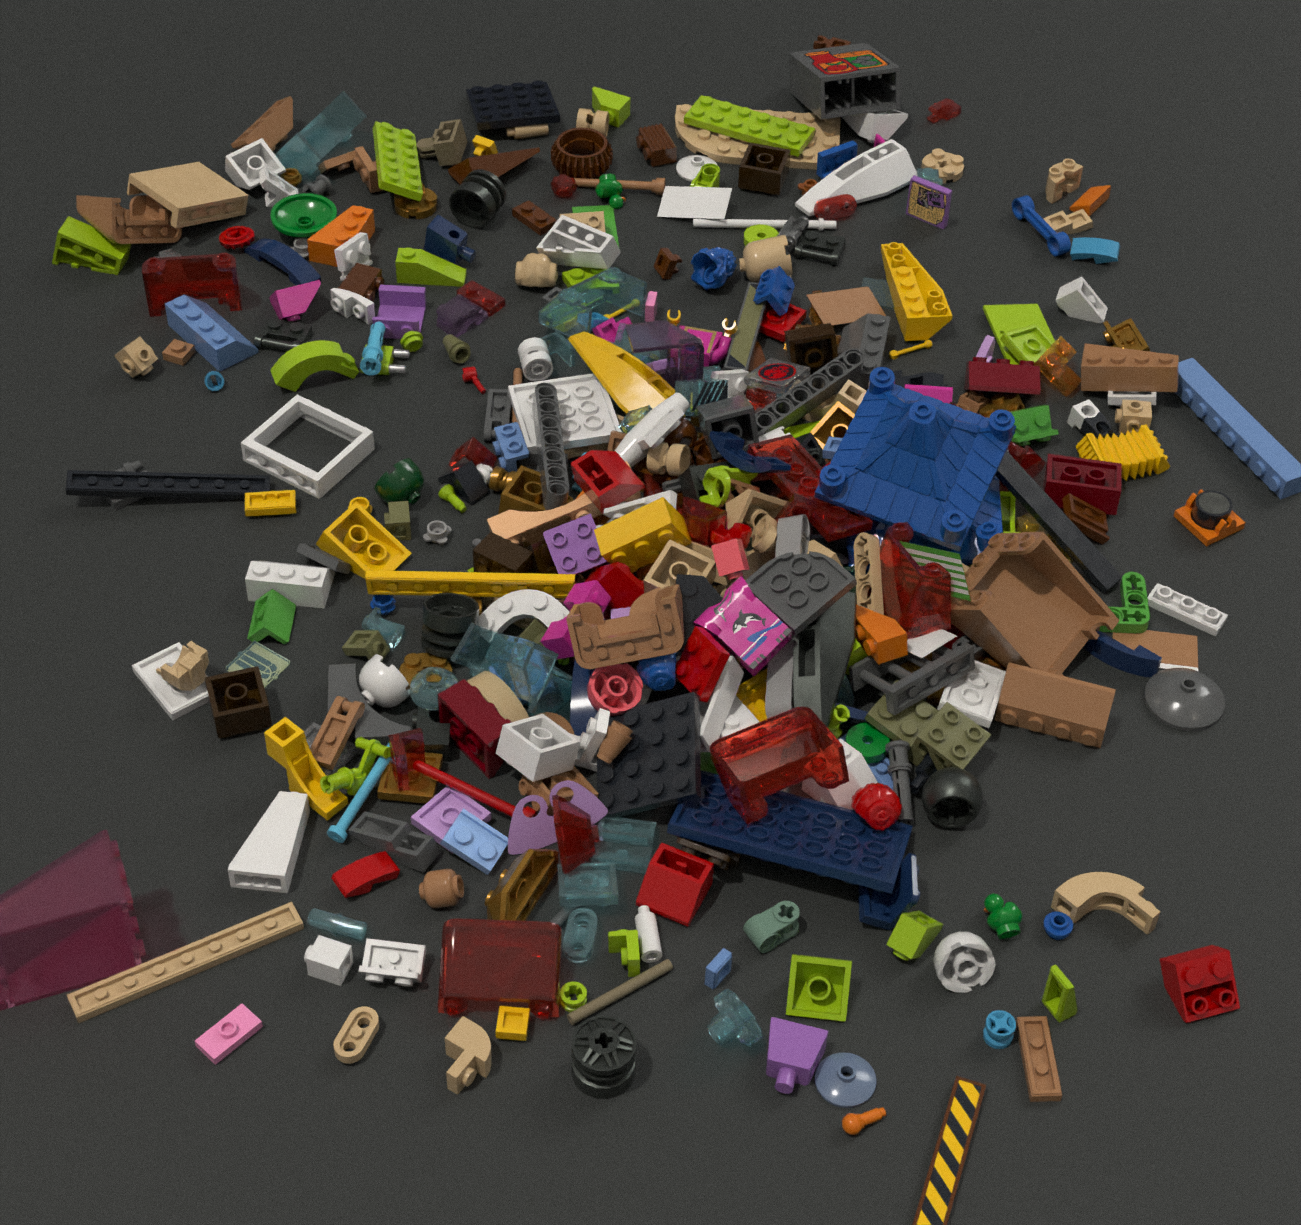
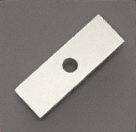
(1186, 609)

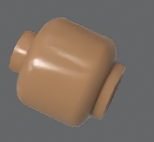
(441, 888)

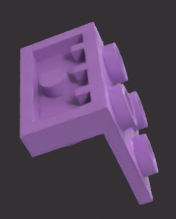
(574, 546)

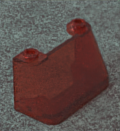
(191, 276)
(913, 593)
(500, 964)

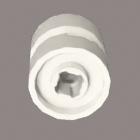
(535, 359)

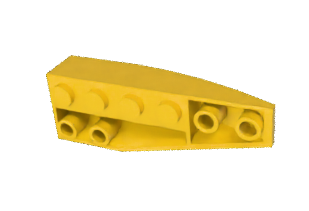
(915, 295)
(622, 374)

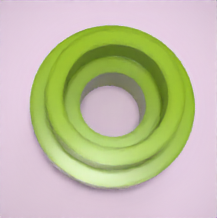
(412, 341)

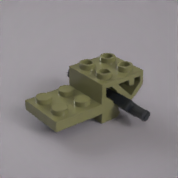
(934, 736)

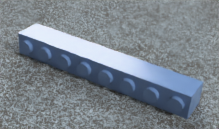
(1238, 429)

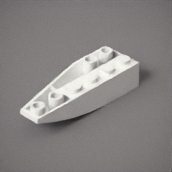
(864, 177)

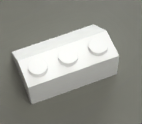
(298, 583)

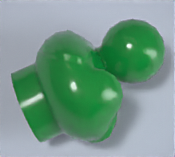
(610, 188)
(1003, 919)

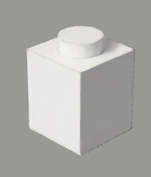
(329, 960)

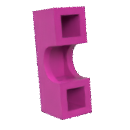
(557, 635)

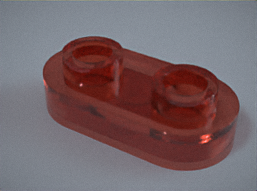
(836, 207)

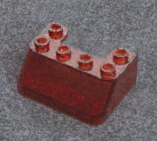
(777, 756)

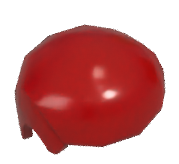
(737, 531)

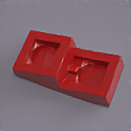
(362, 874)

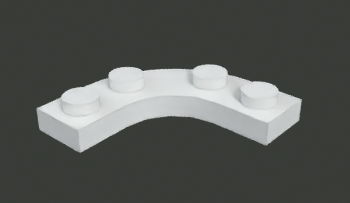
(522, 605)

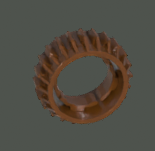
(581, 142)

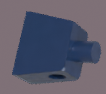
(447, 241)

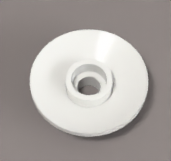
(690, 166)

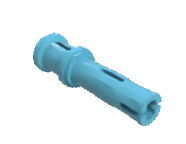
(372, 353)

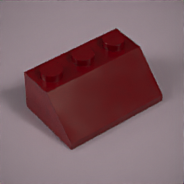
(1002, 376)
(1086, 479)
(473, 725)

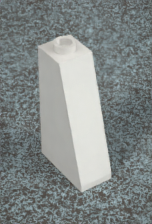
(273, 846)

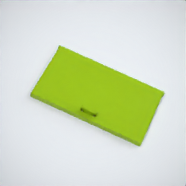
(1014, 317)

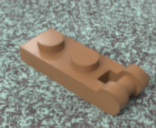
(336, 731)

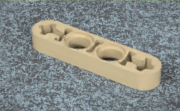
(865, 552)

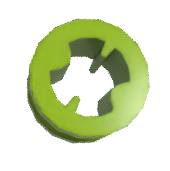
(573, 988)

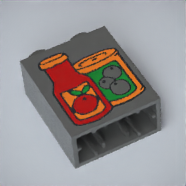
(844, 80)

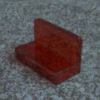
(404, 751)

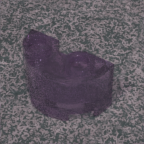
(458, 314)

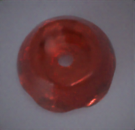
(563, 186)

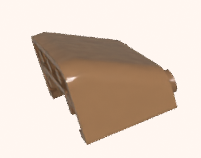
(142, 223)
(630, 637)

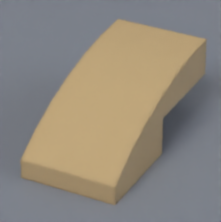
(1071, 223)

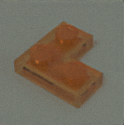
(1054, 366)

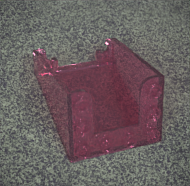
(68, 925)

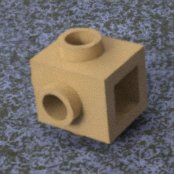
(136, 357)
(1133, 415)

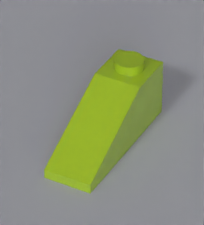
(424, 268)

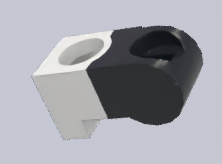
(1089, 420)

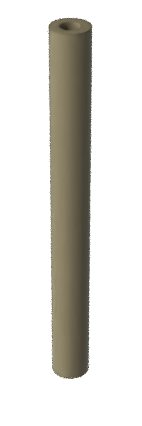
(619, 991)

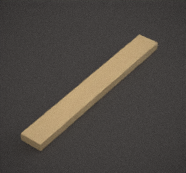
(184, 962)

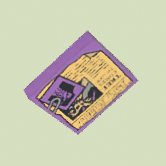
(928, 202)

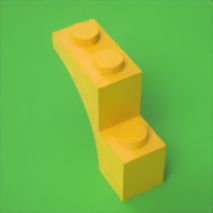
(289, 747)

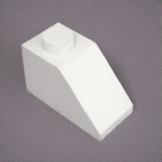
(1081, 301)

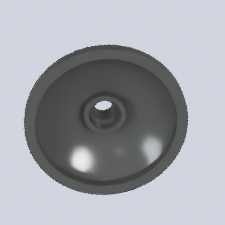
(1184, 699)

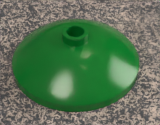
(302, 214)

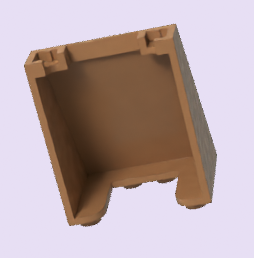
(1029, 604)

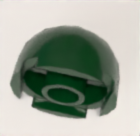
(401, 484)

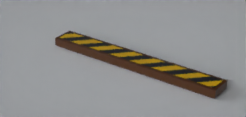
(950, 1153)

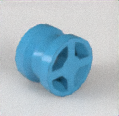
(995, 1022)

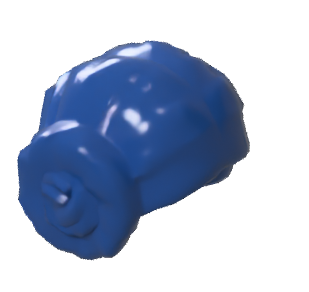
(658, 671)

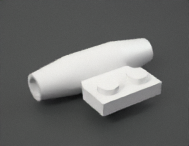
(652, 429)

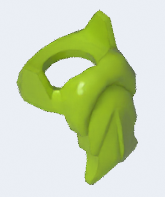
(719, 476)

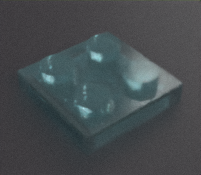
(588, 885)

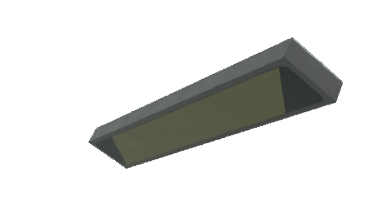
(748, 329)

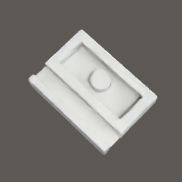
(352, 252)

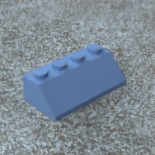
(208, 331)

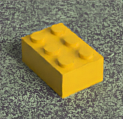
(642, 534)

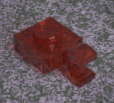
(944, 109)
(759, 397)

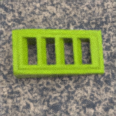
(1059, 995)

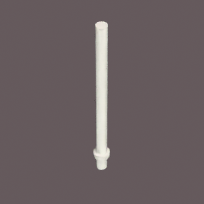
(745, 223)

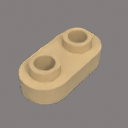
(764, 534)
(354, 1036)

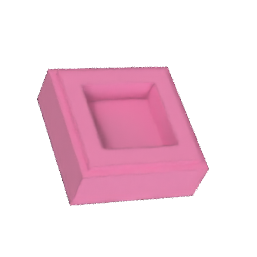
(651, 306)

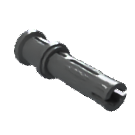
(899, 770)

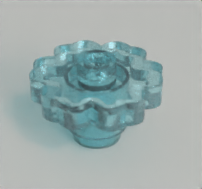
(733, 1021)

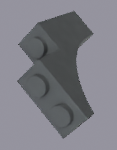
(343, 682)

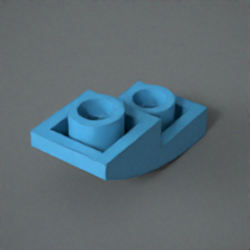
(1100, 249)

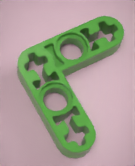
(1130, 611)

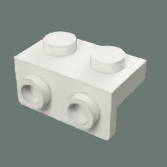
(393, 961)

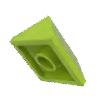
(818, 987)

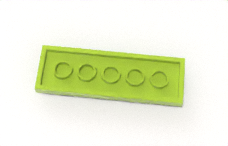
(748, 125)
(397, 161)

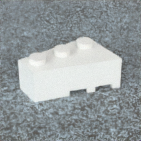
(578, 245)

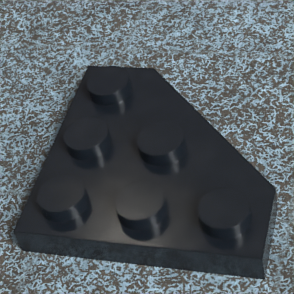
(696, 598)

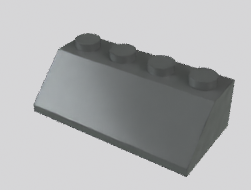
(870, 337)

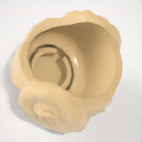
(536, 271)

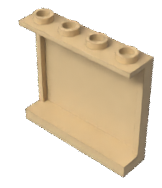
(190, 193)

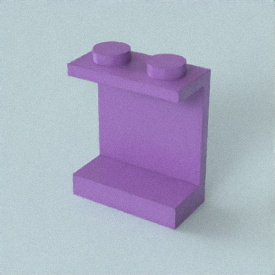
(401, 309)

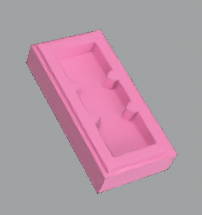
(228, 1033)

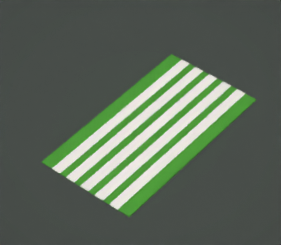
(949, 560)

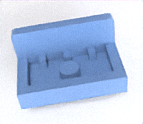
(509, 446)

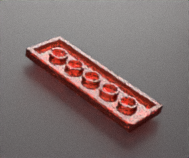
(803, 479)

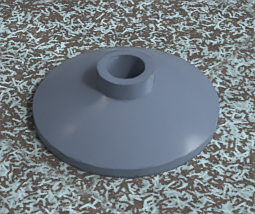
(843, 1090)

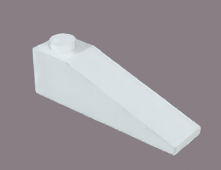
(882, 123)

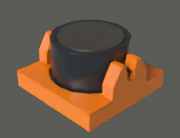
(1210, 515)

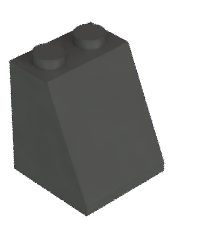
(728, 415)

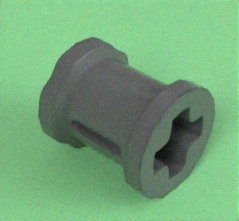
(319, 186)

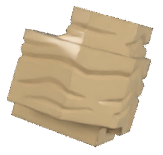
(189, 668)

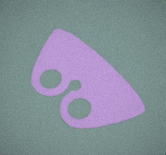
(540, 830)

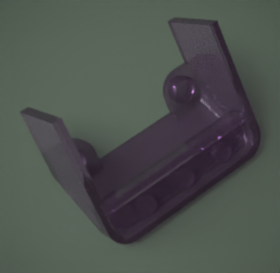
(684, 350)

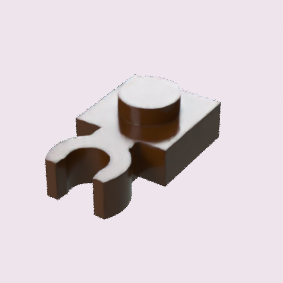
(823, 42)

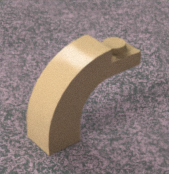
(850, 396)
(499, 693)
(1108, 892)

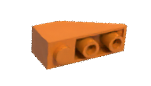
(880, 635)

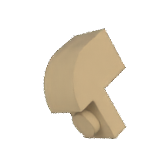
(472, 1051)

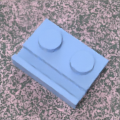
(475, 841)

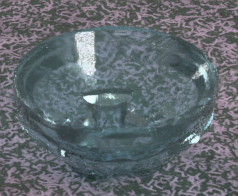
(426, 693)

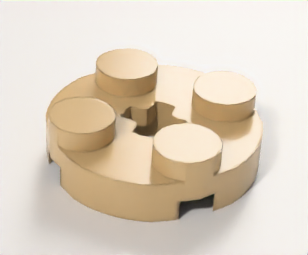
(951, 164)

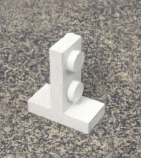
(591, 740)

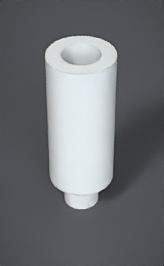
(648, 935)

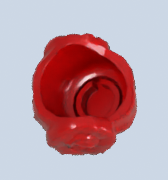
(877, 805)

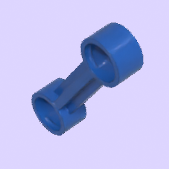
(1058, 242)

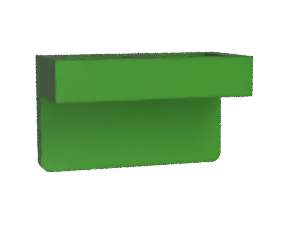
(273, 617)

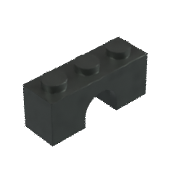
(436, 735)

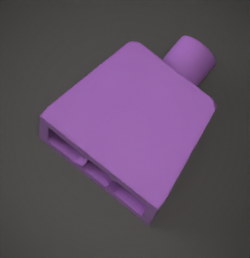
(793, 1053)

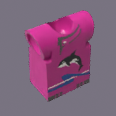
(745, 627)

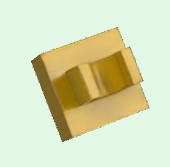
(483, 146)

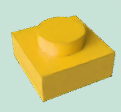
(512, 1023)

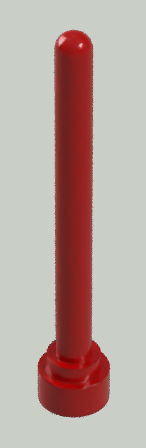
(470, 790)

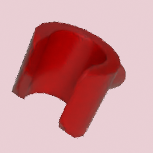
(470, 374)

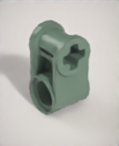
(770, 928)

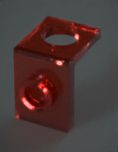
(473, 451)

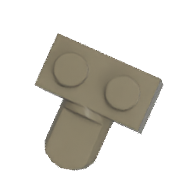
(447, 143)

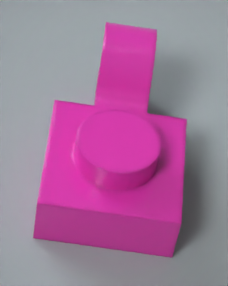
(608, 329)

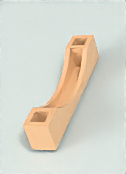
(514, 523)

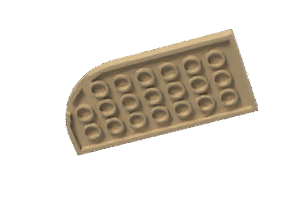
(731, 150)

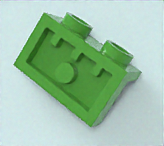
(1032, 424)

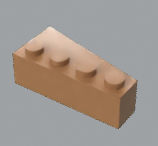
(1128, 370)

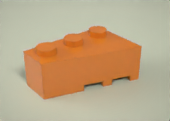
(337, 232)

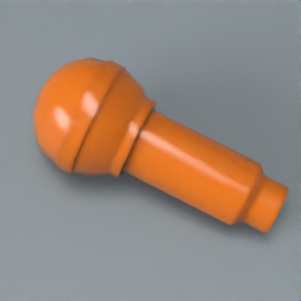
(854, 1123)

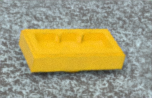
(270, 503)

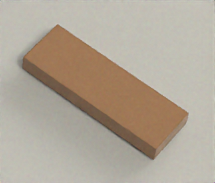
(1038, 1059)

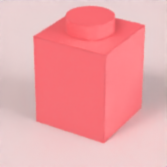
(730, 558)

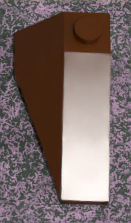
(495, 163)

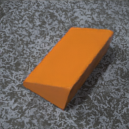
(1092, 199)

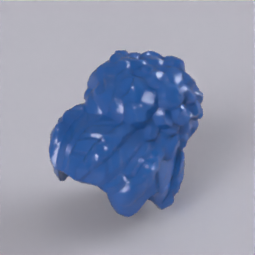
(712, 267)

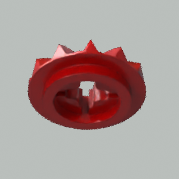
(236, 237)

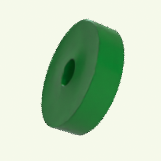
(866, 732)

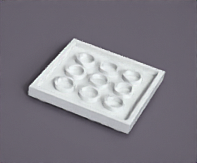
(583, 407)

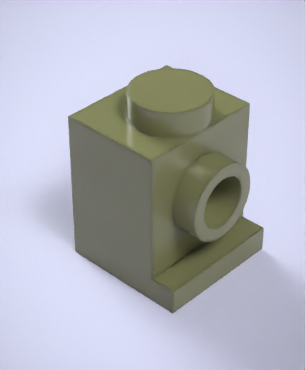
(398, 520)

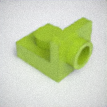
(627, 944)

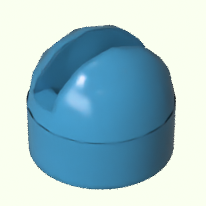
(208, 381)

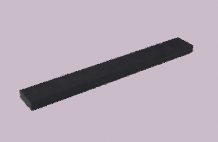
(164, 484)
(1057, 524)

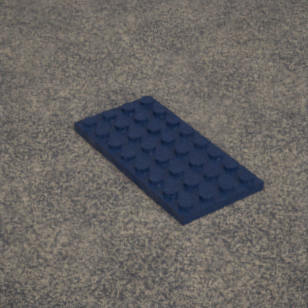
(797, 834)

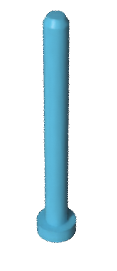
(338, 832)

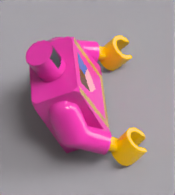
(715, 344)

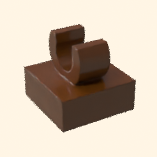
(666, 263)

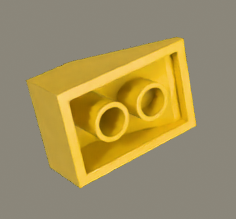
(362, 542)

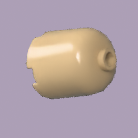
(765, 255)

